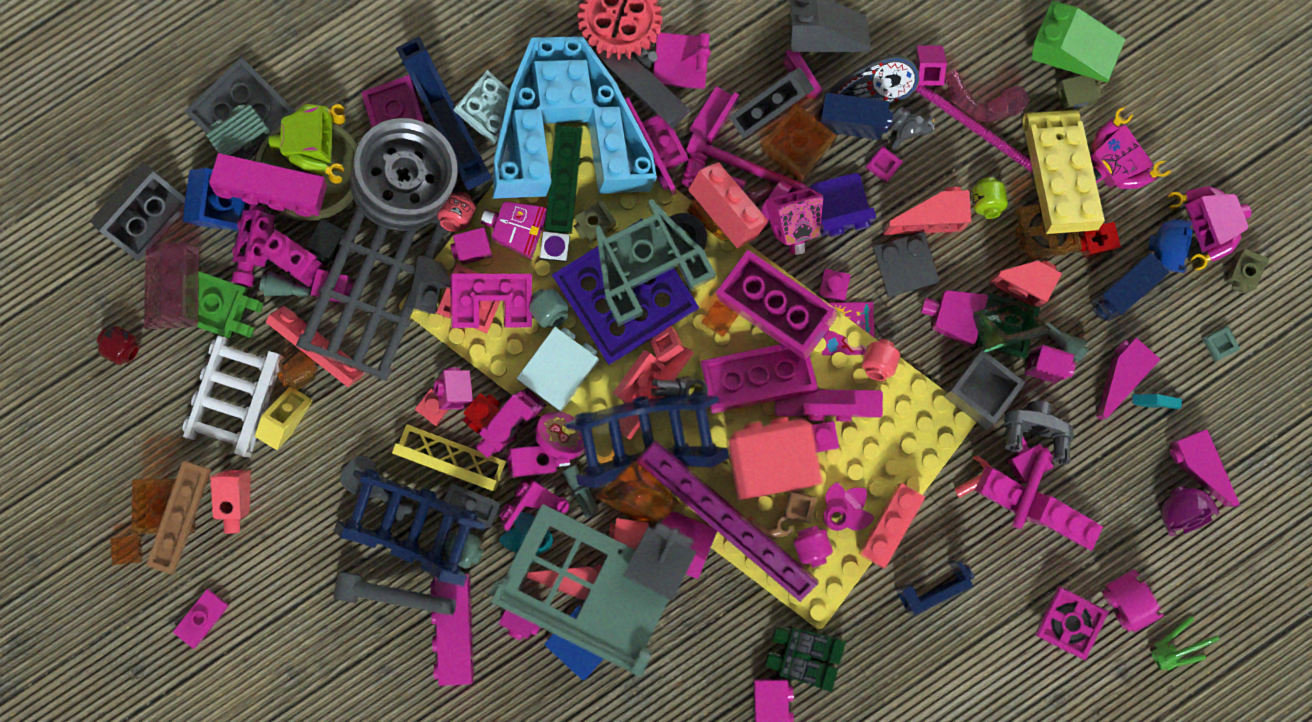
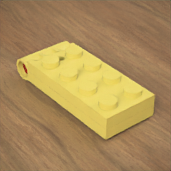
(1063, 171)

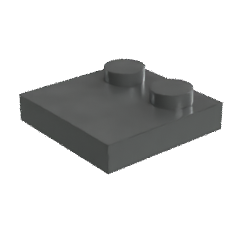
(905, 265)

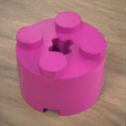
(1133, 601)

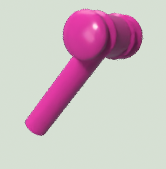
(695, 164)

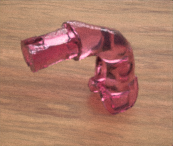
(1010, 103)

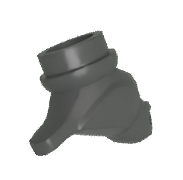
(909, 126)

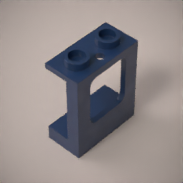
(915, 605)

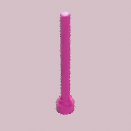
(698, 144)

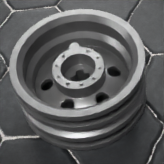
(406, 138)

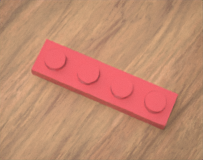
(291, 327)

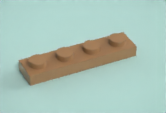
(178, 517)

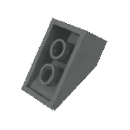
(826, 27)

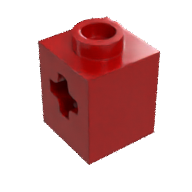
(1108, 236)

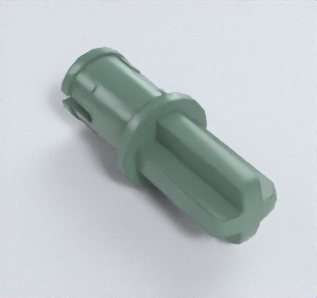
(581, 492)

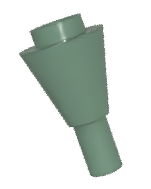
(279, 286)
(1068, 342)

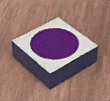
(555, 246)

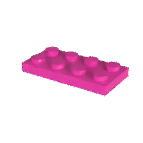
(757, 377)

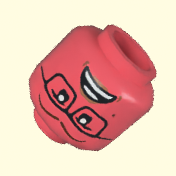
(457, 212)

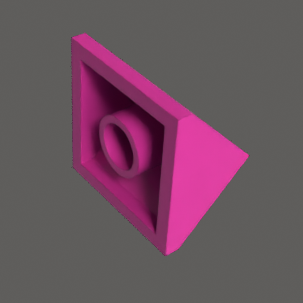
(700, 532)

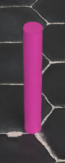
(1030, 489)

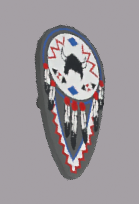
(883, 79)

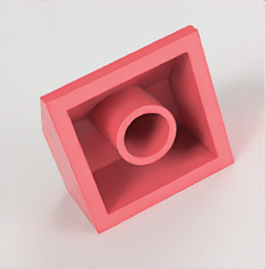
(1028, 282)

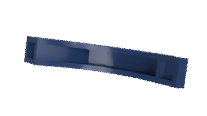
(441, 111)

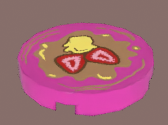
(556, 439)

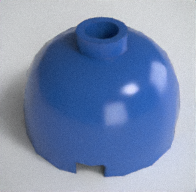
(1172, 244)

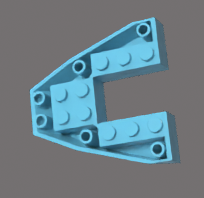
(568, 84)

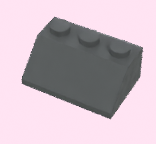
(139, 211)

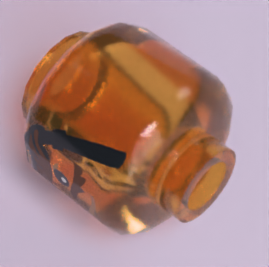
(296, 370)

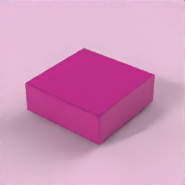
(884, 164)

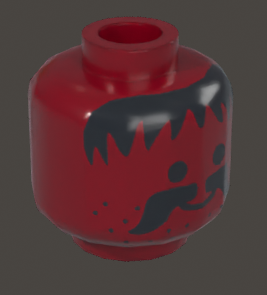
(117, 345)

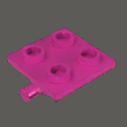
(682, 60)
(532, 495)

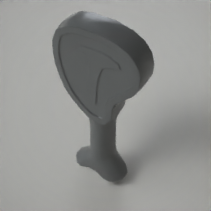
(353, 485)

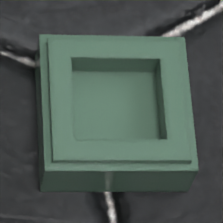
(1221, 343)

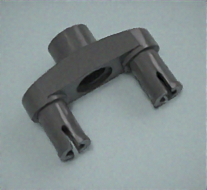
(1040, 422)

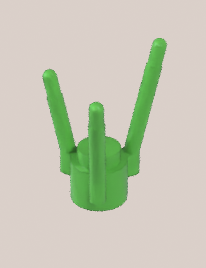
(1168, 657)

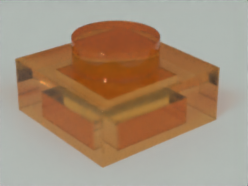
(719, 319)

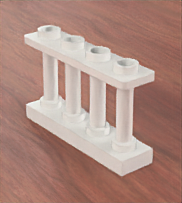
(260, 391)

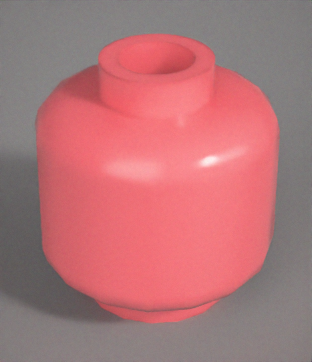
(880, 360)

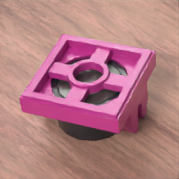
(1071, 623)

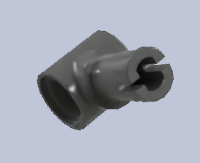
(678, 387)

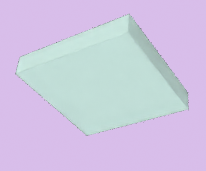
(485, 106)

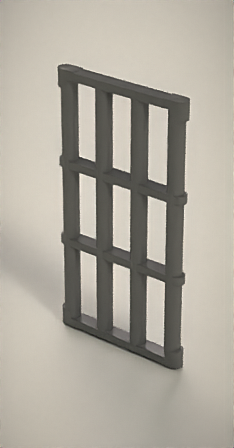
(352, 302)

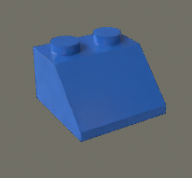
(208, 209)

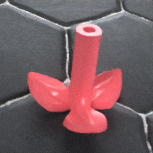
(970, 485)

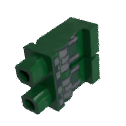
(797, 656)

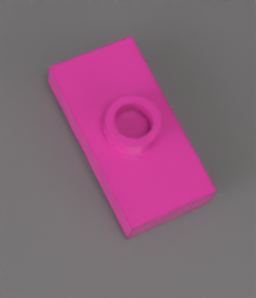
(201, 618)

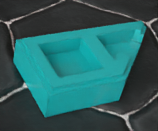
(1156, 401)

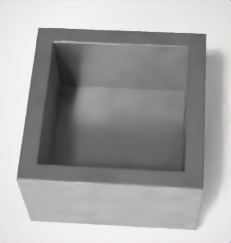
(984, 389)

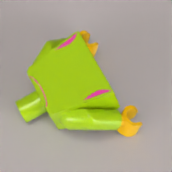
(308, 139)

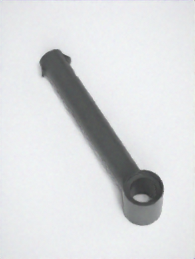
(350, 588)

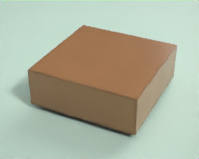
(800, 507)

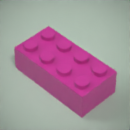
(776, 304)

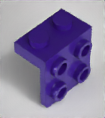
(843, 205)

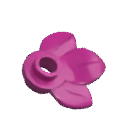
(849, 505)

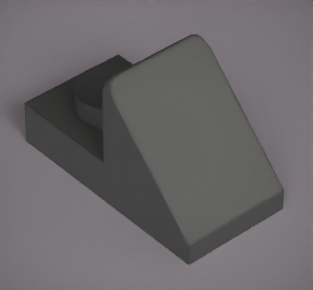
(427, 281)

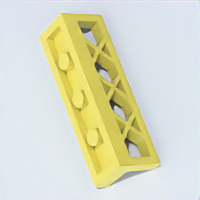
(445, 467)

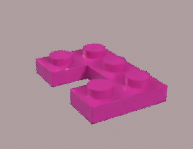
(469, 289)

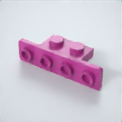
(664, 145)
(833, 403)

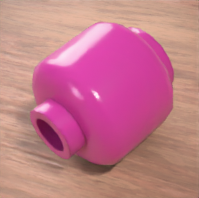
(813, 546)

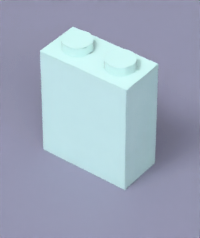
(559, 368)

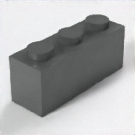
(771, 102)

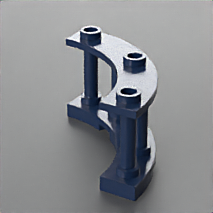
(702, 456)
(409, 549)

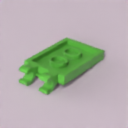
(223, 305)

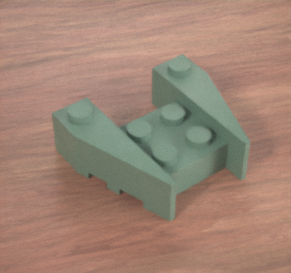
(643, 254)

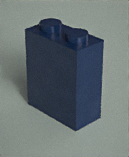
(855, 116)
(1129, 287)

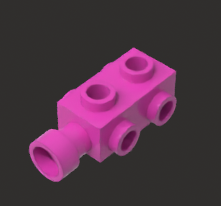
(252, 240)

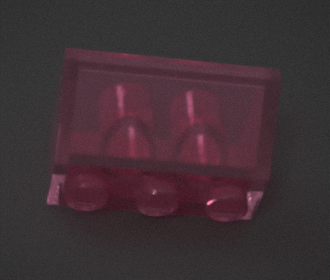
(171, 286)

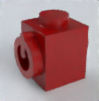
(481, 412)

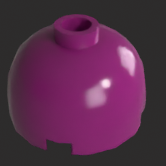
(1187, 510)

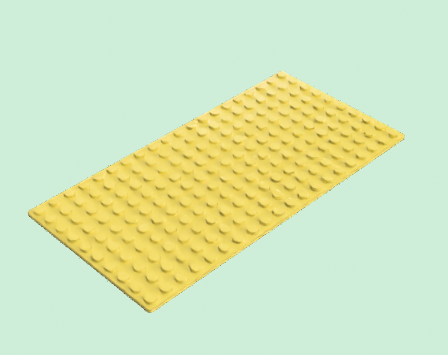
(875, 454)

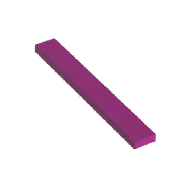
(727, 520)

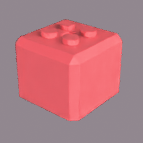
(773, 458)

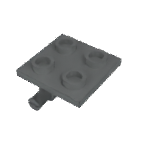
(661, 560)

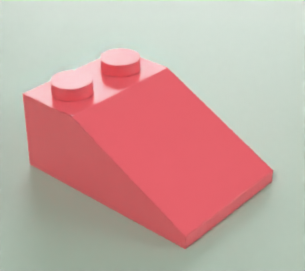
(941, 213)

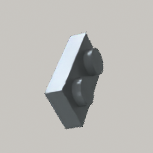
(466, 499)

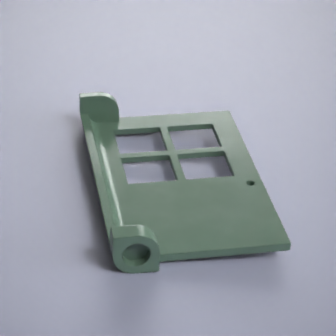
(617, 611)

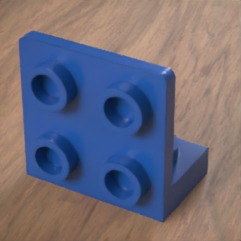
(573, 656)

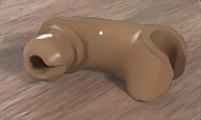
(775, 532)

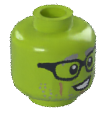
(989, 197)

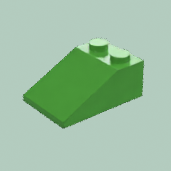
(1077, 43)

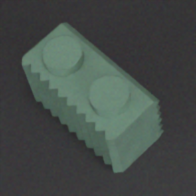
(238, 132)

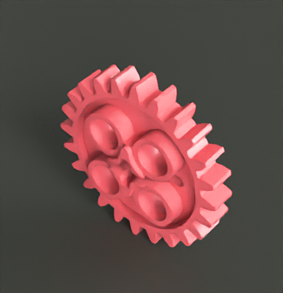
(643, 25)

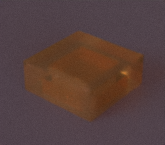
(126, 550)

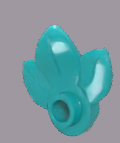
(514, 538)

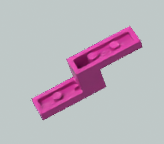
(1043, 510)

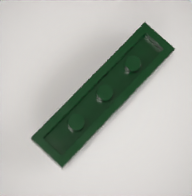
(564, 179)

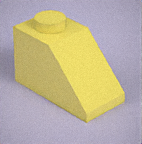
(282, 418)

